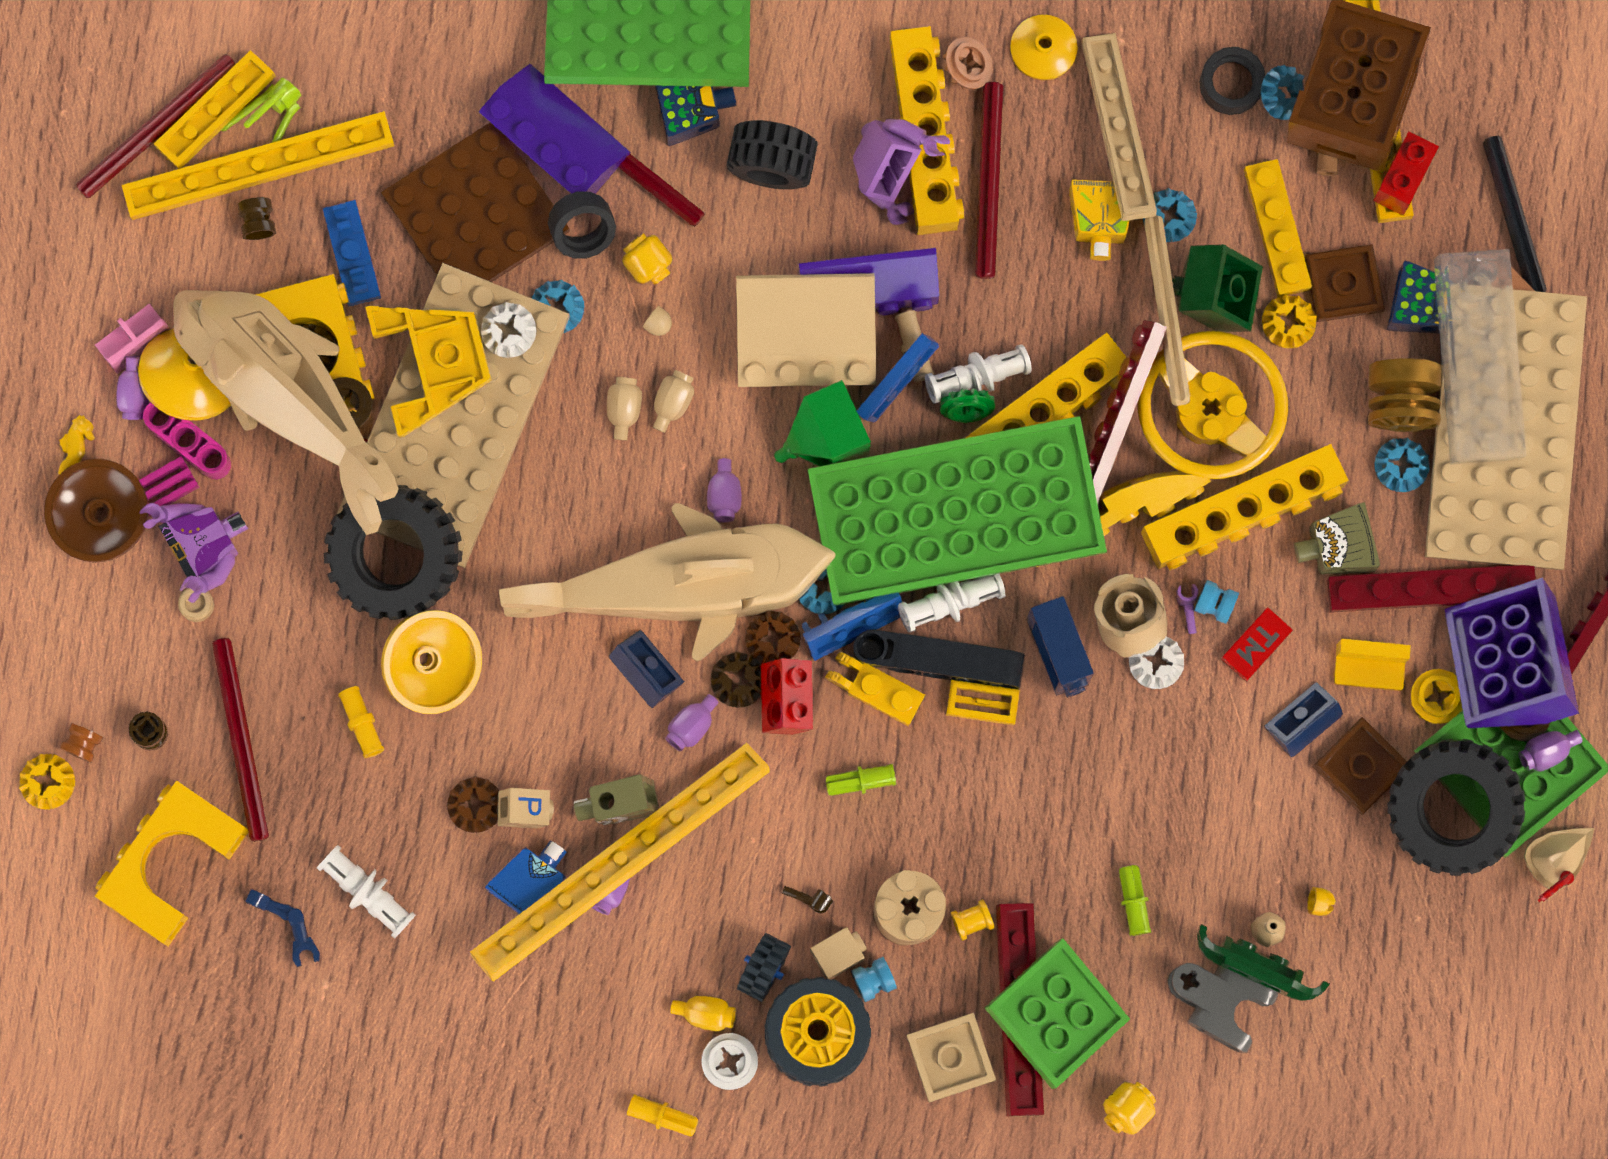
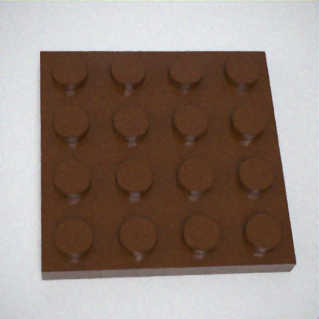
(474, 207)

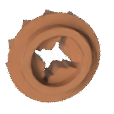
(976, 56)

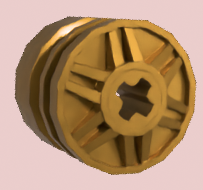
(1404, 397)

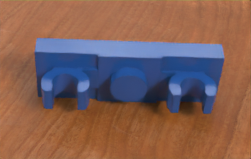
(352, 252)
(849, 624)

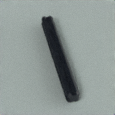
(1513, 213)

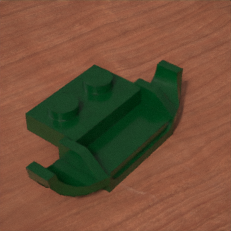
(1266, 971)

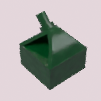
(1218, 288)

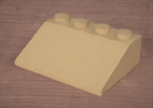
(806, 330)

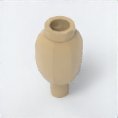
(672, 399)
(623, 406)
(1264, 934)

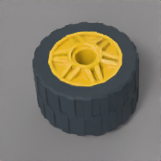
(821, 1003)

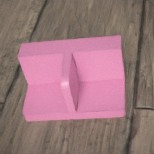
(131, 337)

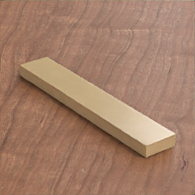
(1119, 127)

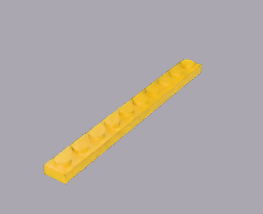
(619, 862)

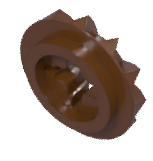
(759, 628)
(462, 816)

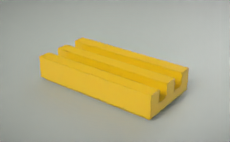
(982, 716)

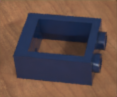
(1060, 647)

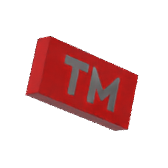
(1257, 644)

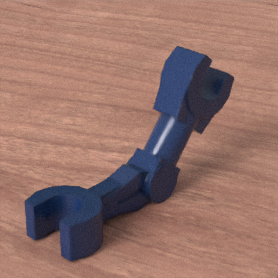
(296, 920)

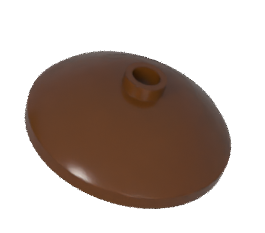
(78, 496)

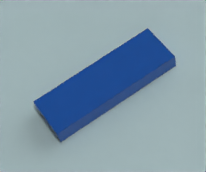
(898, 378)

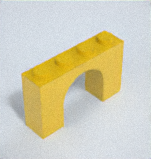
(321, 304)
(178, 814)

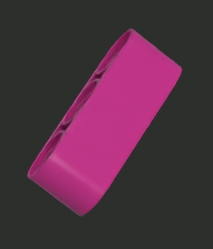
(196, 453)

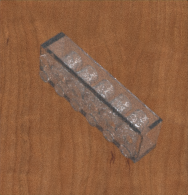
(1480, 356)

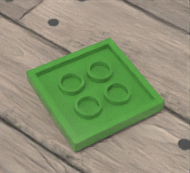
(1057, 1013)

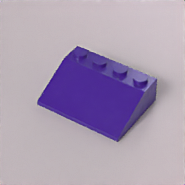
(1511, 658)

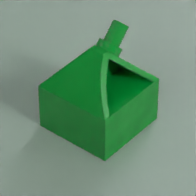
(826, 429)

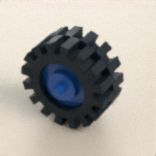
(763, 967)

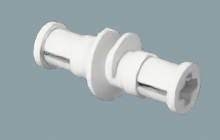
(978, 373)
(950, 600)
(366, 891)

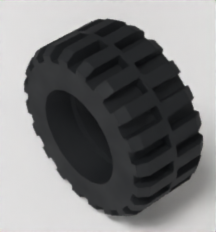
(406, 599)
(1447, 854)

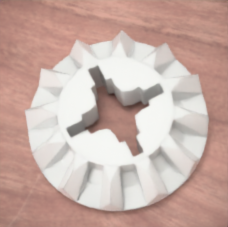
(514, 344)
(1165, 675)
(713, 1056)

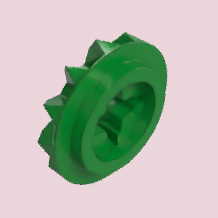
(967, 405)

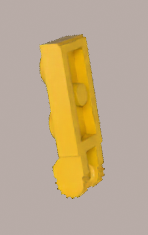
(878, 690)

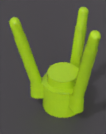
(278, 97)

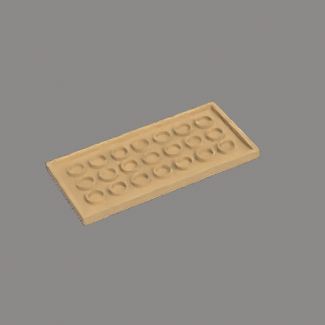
(470, 444)
(1518, 507)

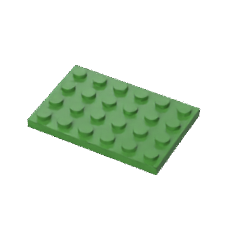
(648, 42)

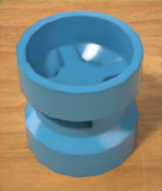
(1209, 597)
(873, 979)

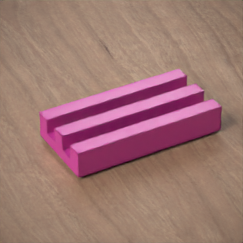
(163, 472)

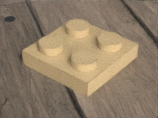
(951, 1057)

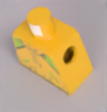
(1097, 216)

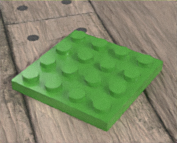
(1544, 791)

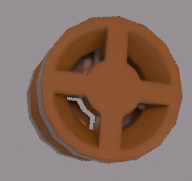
(81, 742)

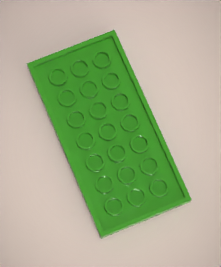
(957, 510)

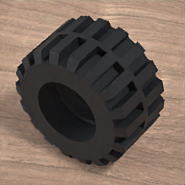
(772, 154)

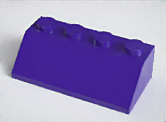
(554, 131)
(900, 277)

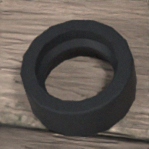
(1239, 56)
(587, 245)

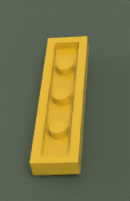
(214, 110)
(1277, 228)

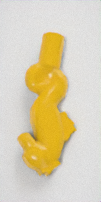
(74, 442)

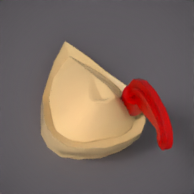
(1558, 858)

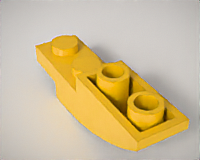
(1151, 492)

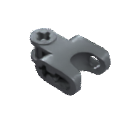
(1216, 1000)

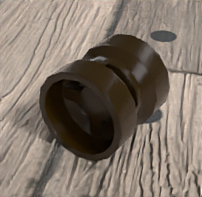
(256, 218)
(154, 733)

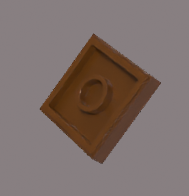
(1345, 283)
(1360, 766)

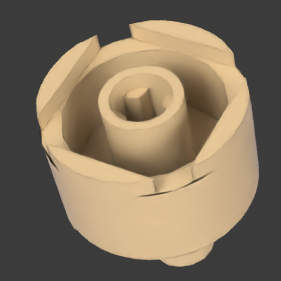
(1130, 614)
(908, 887)

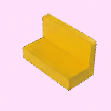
(1370, 664)

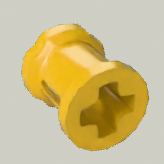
(972, 920)

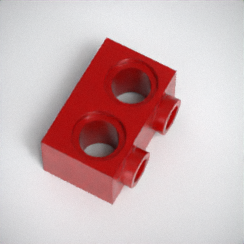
(1406, 173)
(786, 696)

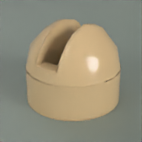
(658, 322)

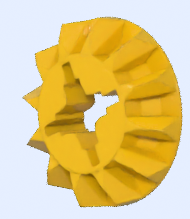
(1297, 334)
(1444, 682)
(54, 795)

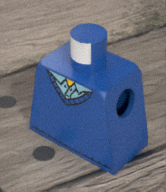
(528, 877)

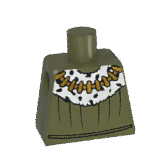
(1341, 543)
(633, 797)

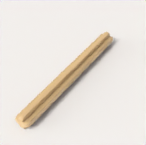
(1167, 310)

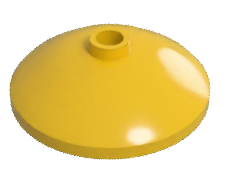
(175, 383)
(451, 664)

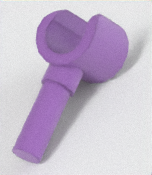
(1188, 606)

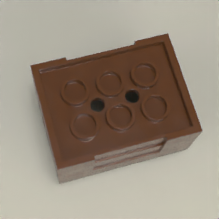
(1366, 126)

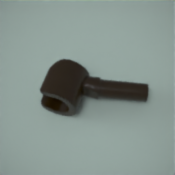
(819, 902)

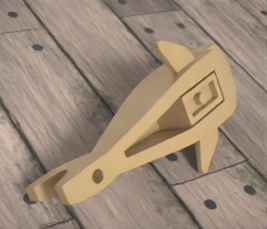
(278, 379)
(699, 577)

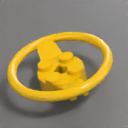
(1231, 425)

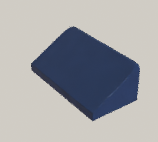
(646, 668)
(1304, 719)

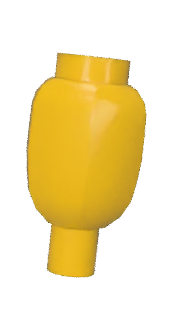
(706, 1012)

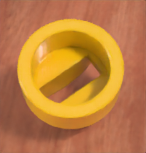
(1320, 902)

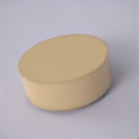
(198, 610)

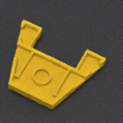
(446, 354)

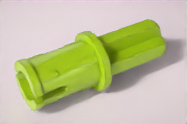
(860, 780)
(1134, 900)

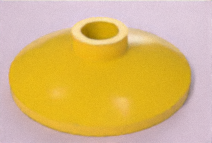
(1043, 62)

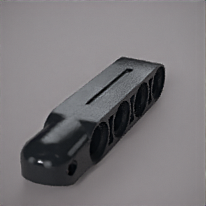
(940, 658)

